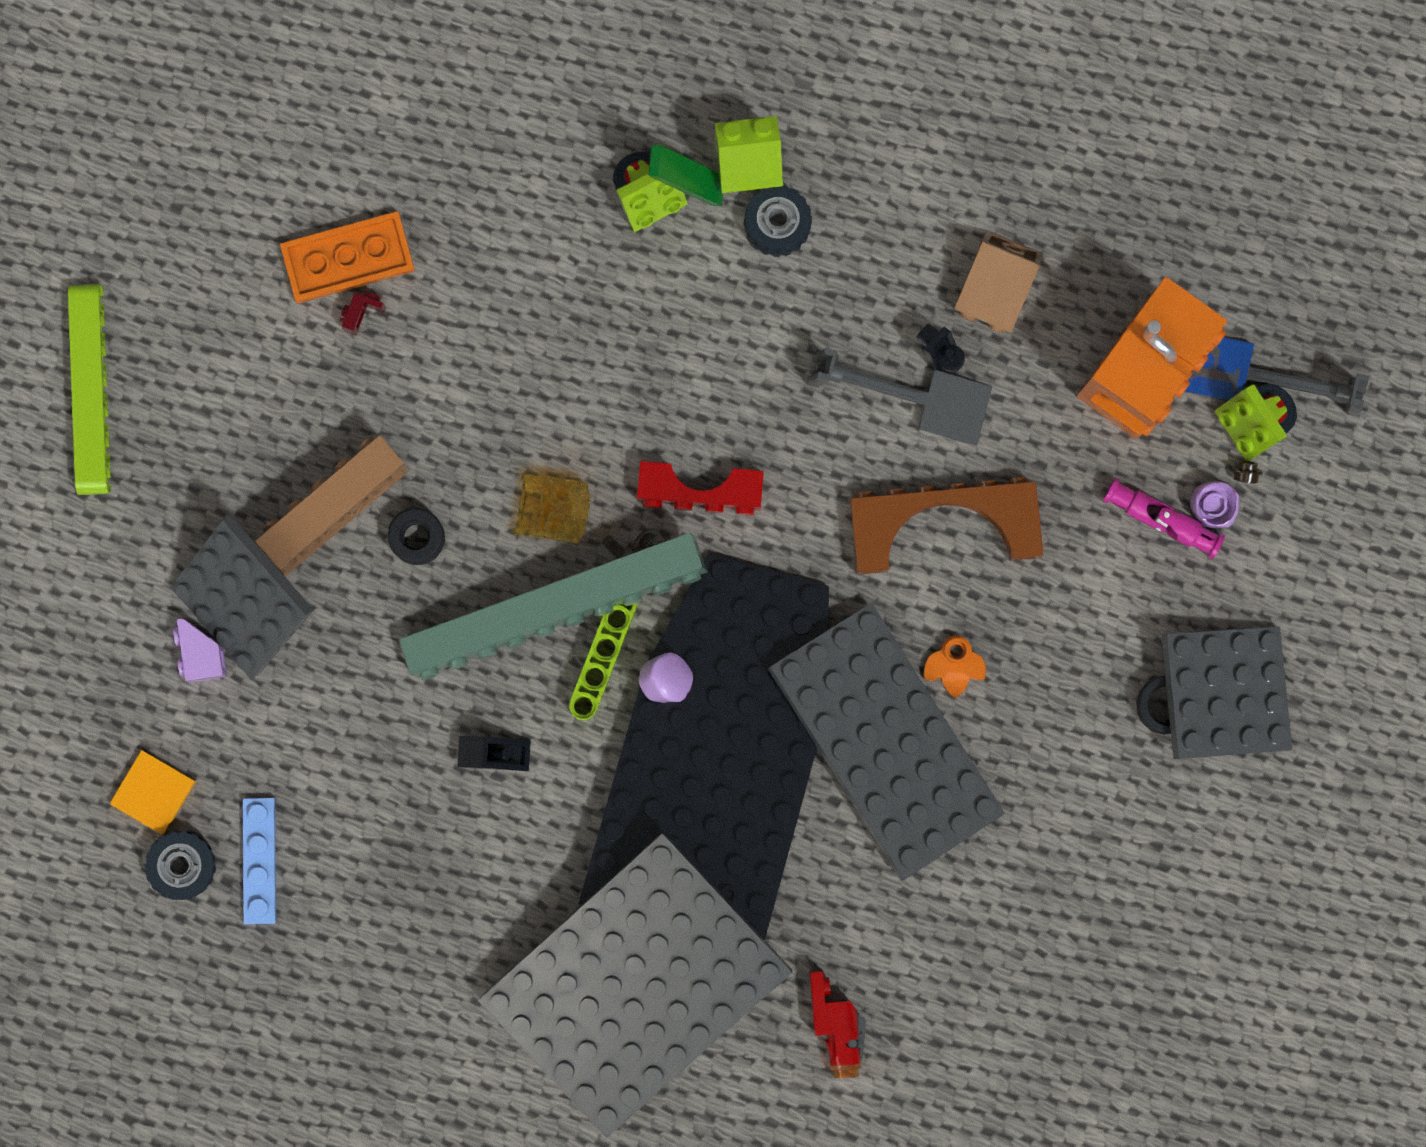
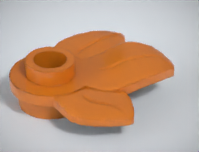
(955, 670)

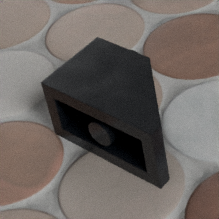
(493, 753)

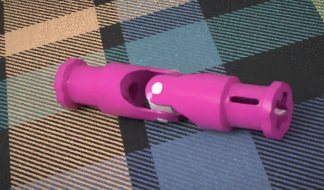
(1177, 525)

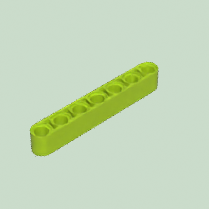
(87, 389)

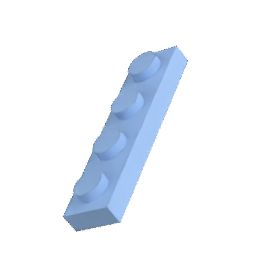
(259, 860)

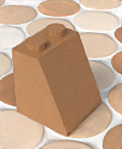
(998, 282)

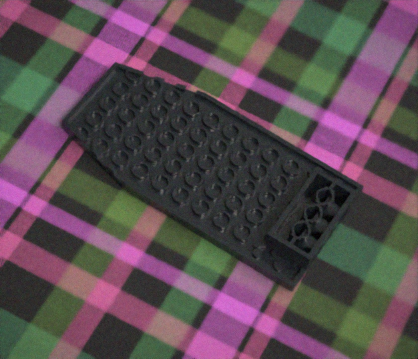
(732, 756)

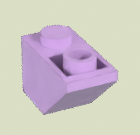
(201, 655)

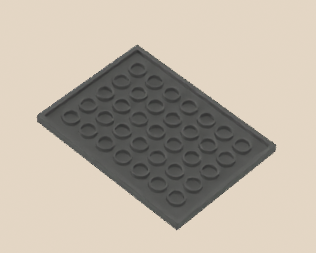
(635, 984)

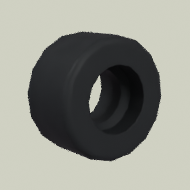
(397, 531)

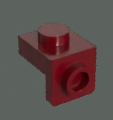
(352, 315)

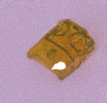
(546, 513)

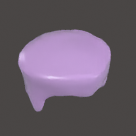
(1215, 504)
(666, 678)

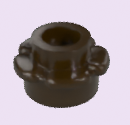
(1247, 472)

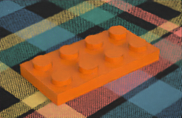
(347, 257)

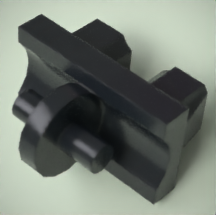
(941, 349)

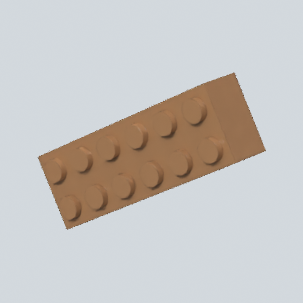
(331, 504)

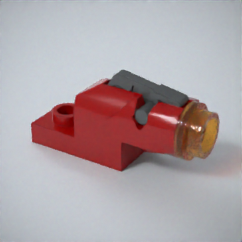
(840, 1024)

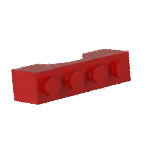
(739, 491)

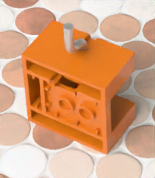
(1154, 359)

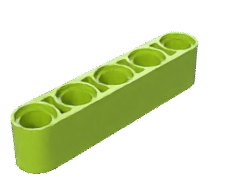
(604, 664)

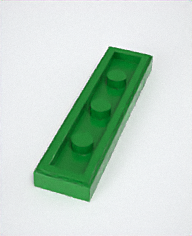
(685, 175)

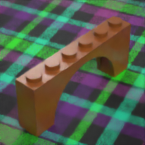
(1009, 507)

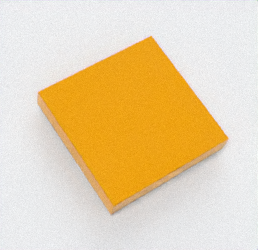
(152, 792)

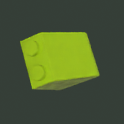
(748, 154)

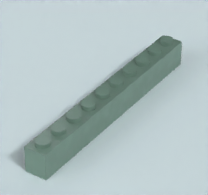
(553, 606)

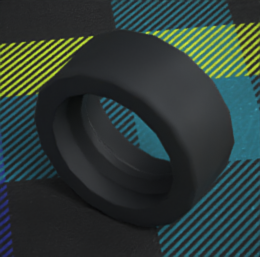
(1143, 706)

